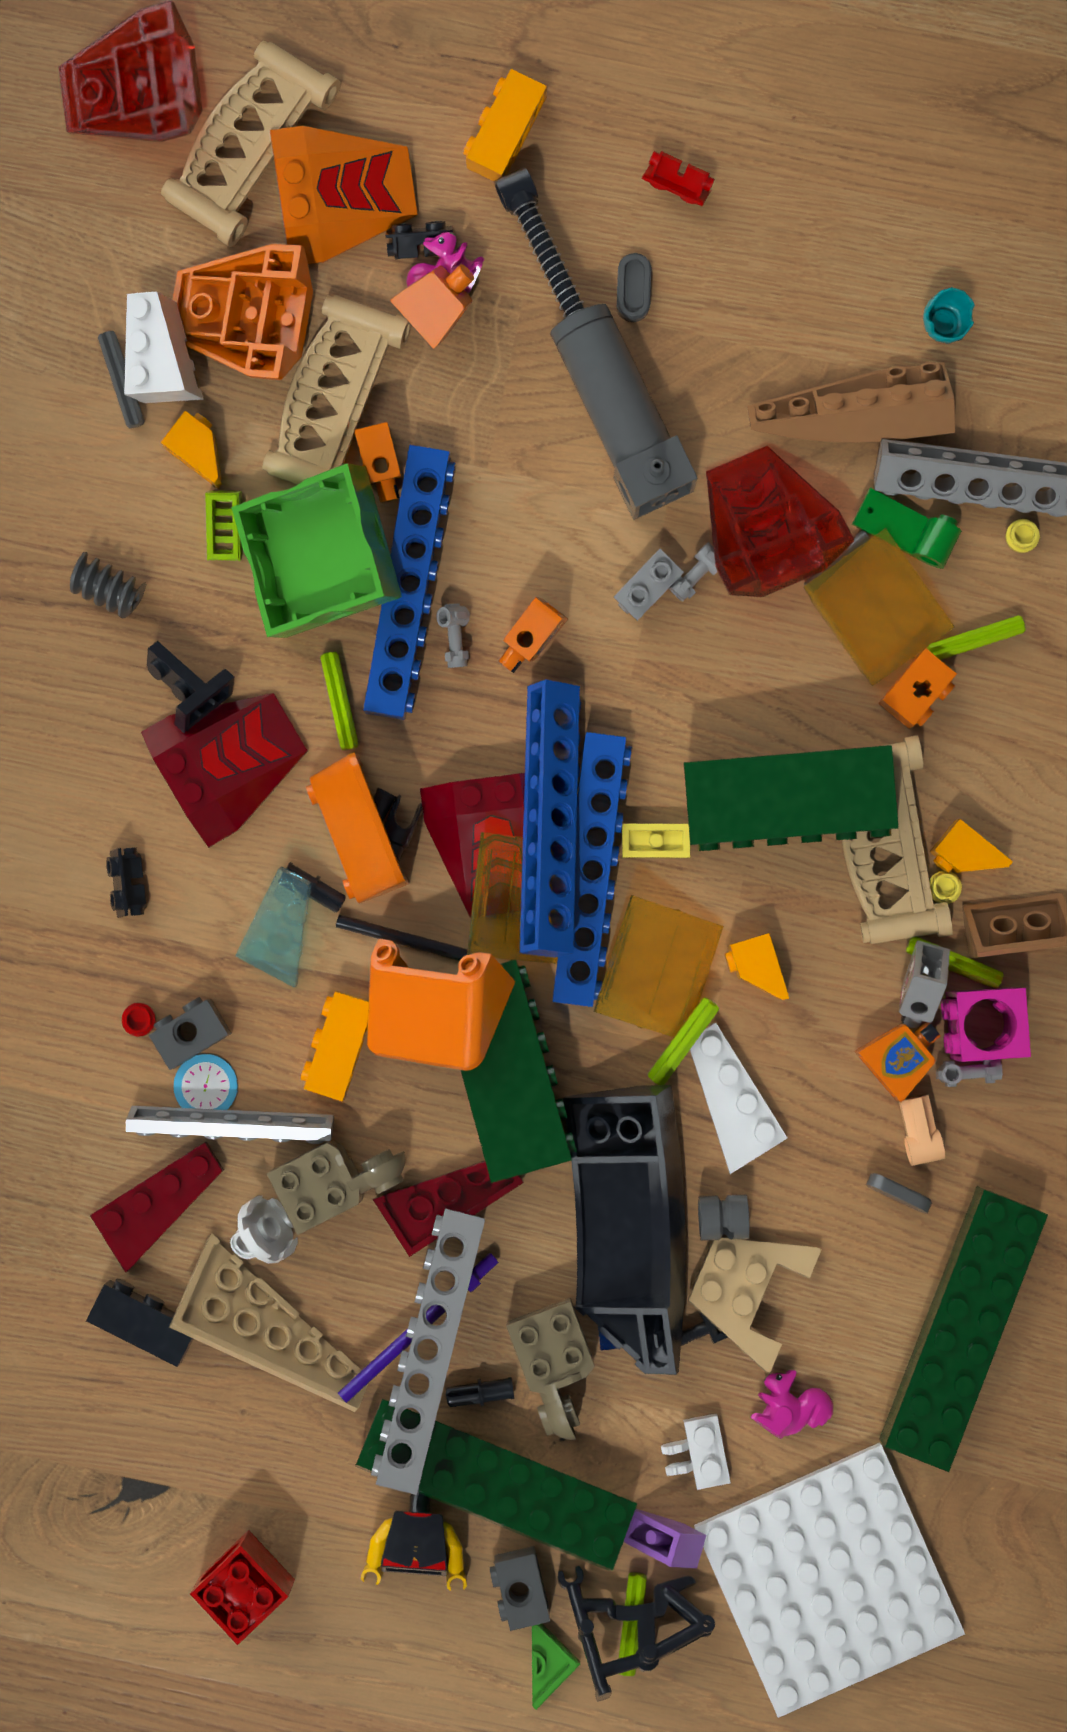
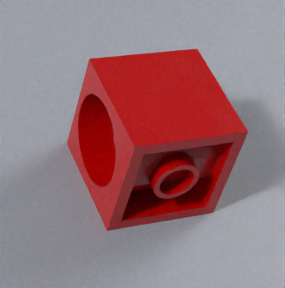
(243, 1587)

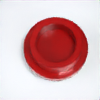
(138, 1019)

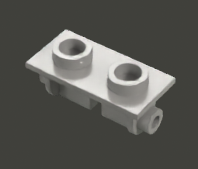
(648, 584)

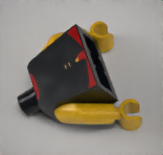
(416, 1545)

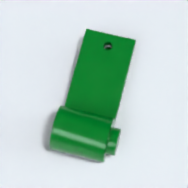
(920, 537)

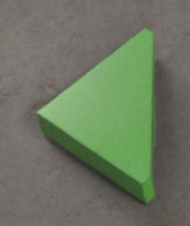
(550, 1664)

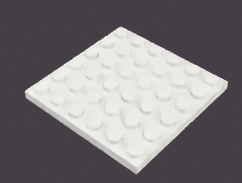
(829, 1579)

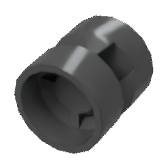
(723, 1217)

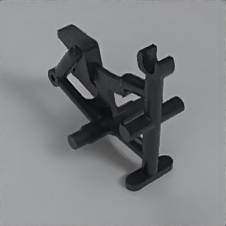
(648, 1652)

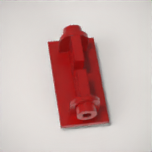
(691, 186)

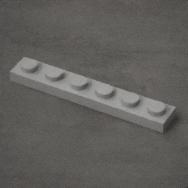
(230, 1123)

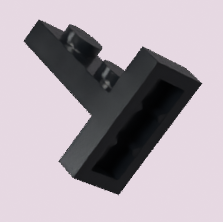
(196, 695)

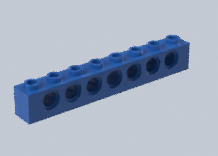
(420, 464)
(596, 749)
(540, 834)

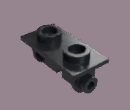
(406, 239)
(122, 870)

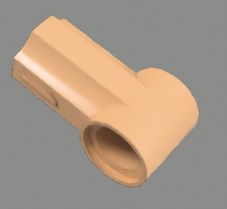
(922, 1138)

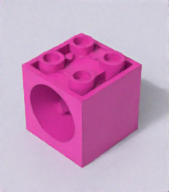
(1013, 1041)

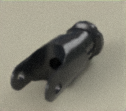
(400, 837)

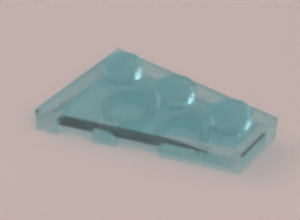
(278, 927)

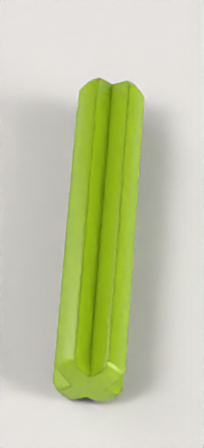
(977, 637)
(339, 701)
(966, 967)
(683, 1041)
(629, 1637)

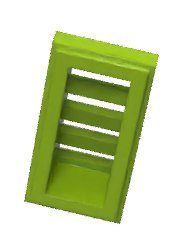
(211, 498)

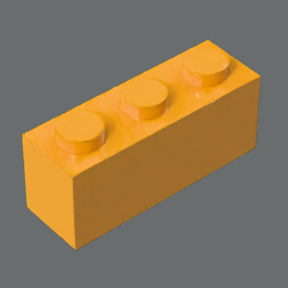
(505, 125)
(337, 1046)

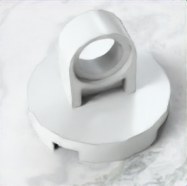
(263, 1231)

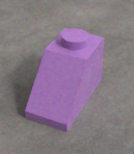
(665, 1539)

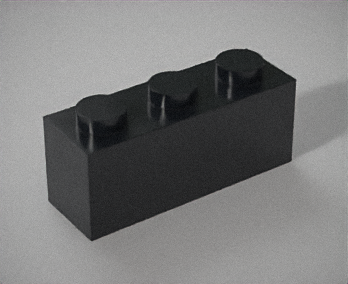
(139, 1321)

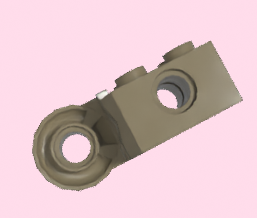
(328, 1183)
(551, 1357)

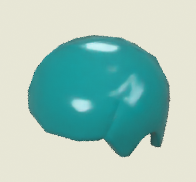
(948, 315)

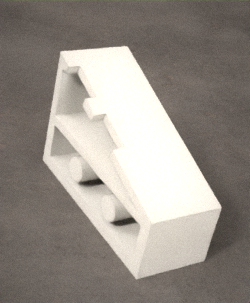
(157, 352)

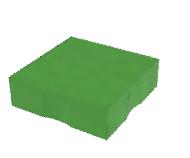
(317, 551)

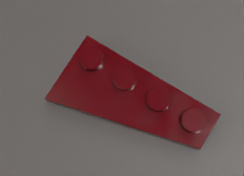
(414, 1208)
(147, 1210)

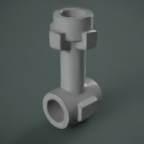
(683, 586)
(453, 617)
(953, 1074)

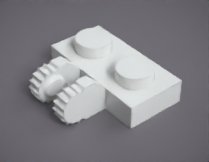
(705, 1450)

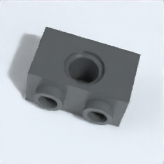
(177, 1050)
(522, 1567)

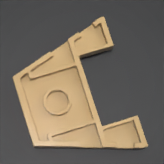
(735, 1283)

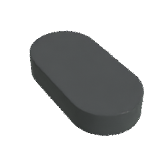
(633, 287)
(899, 1193)

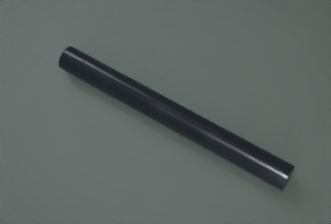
(401, 938)

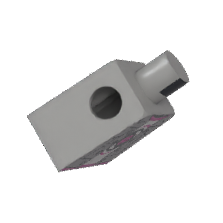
(922, 993)

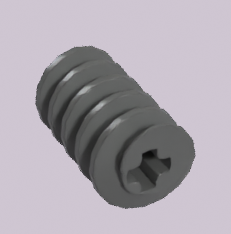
(105, 587)

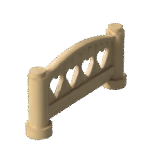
(219, 205)
(372, 333)
(914, 912)

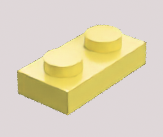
(655, 841)

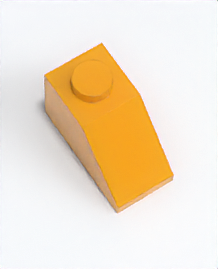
(195, 446)
(966, 851)
(758, 965)

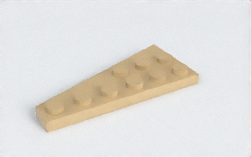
(255, 1324)

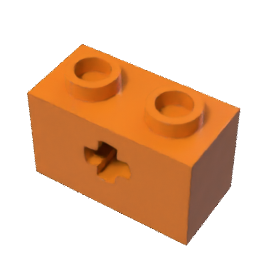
(924, 670)

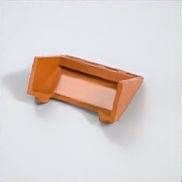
(356, 829)
(434, 1014)

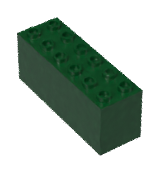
(791, 797)
(514, 1093)

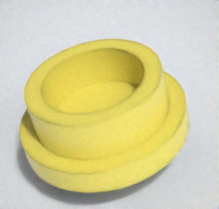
(1022, 535)
(945, 887)

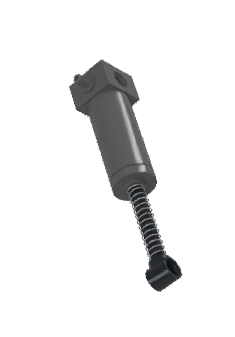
(646, 460)

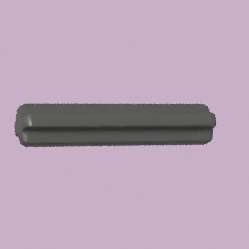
(116, 367)

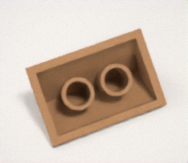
(1015, 925)

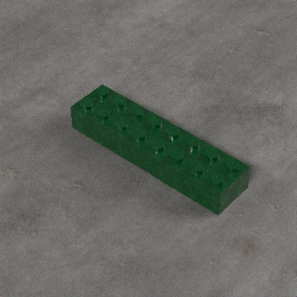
(962, 1329)
(511, 1490)

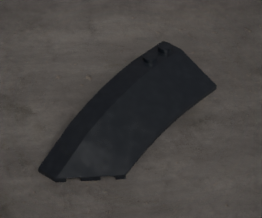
(630, 1220)

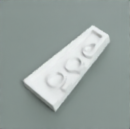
(736, 1107)

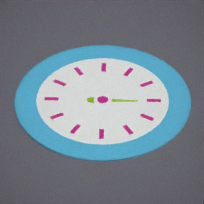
(205, 1083)

